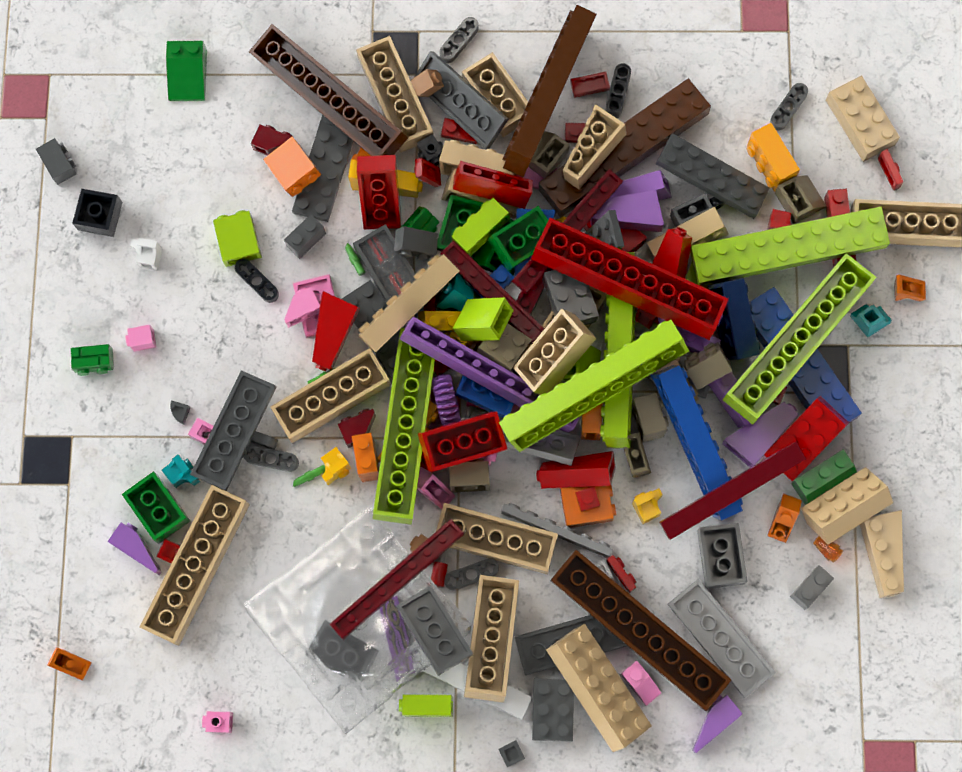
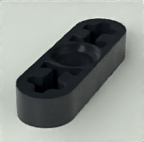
(256, 288)

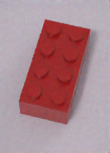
(379, 191)
(812, 432)
(462, 441)

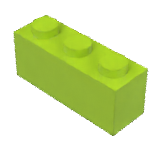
(481, 226)

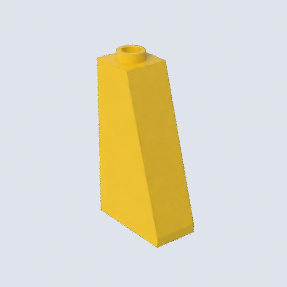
(408, 183)

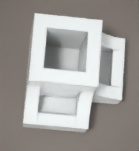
(148, 253)

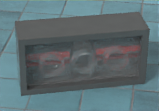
(385, 266)

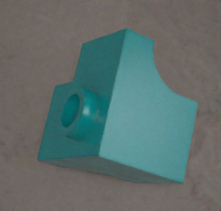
(455, 294)
(870, 319)
(179, 472)

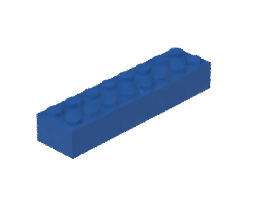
(815, 375)
(694, 433)

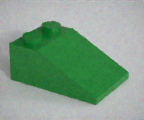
(186, 70)
(519, 238)

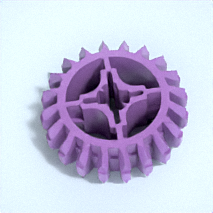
(445, 399)

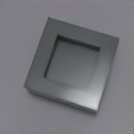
(511, 753)

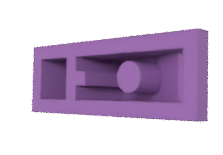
(132, 544)
(718, 718)

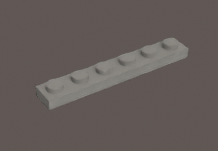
(565, 533)

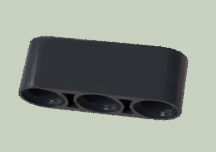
(618, 83)

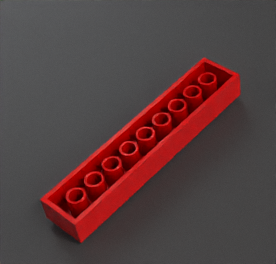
(629, 278)

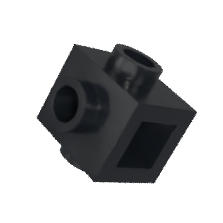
(430, 149)

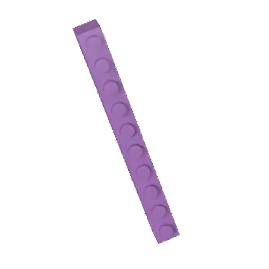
(471, 364)

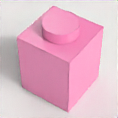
(141, 338)

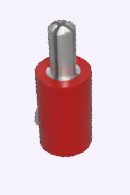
(439, 571)

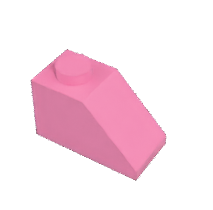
(302, 307)
(433, 488)
(641, 683)

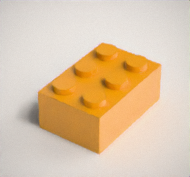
(771, 156)

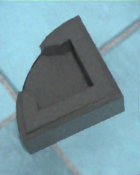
(179, 411)

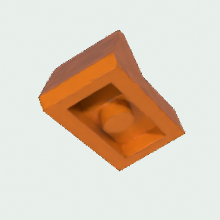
(909, 288)
(69, 663)

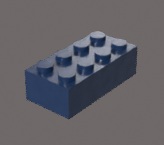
(736, 326)

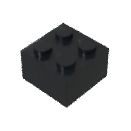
(97, 212)

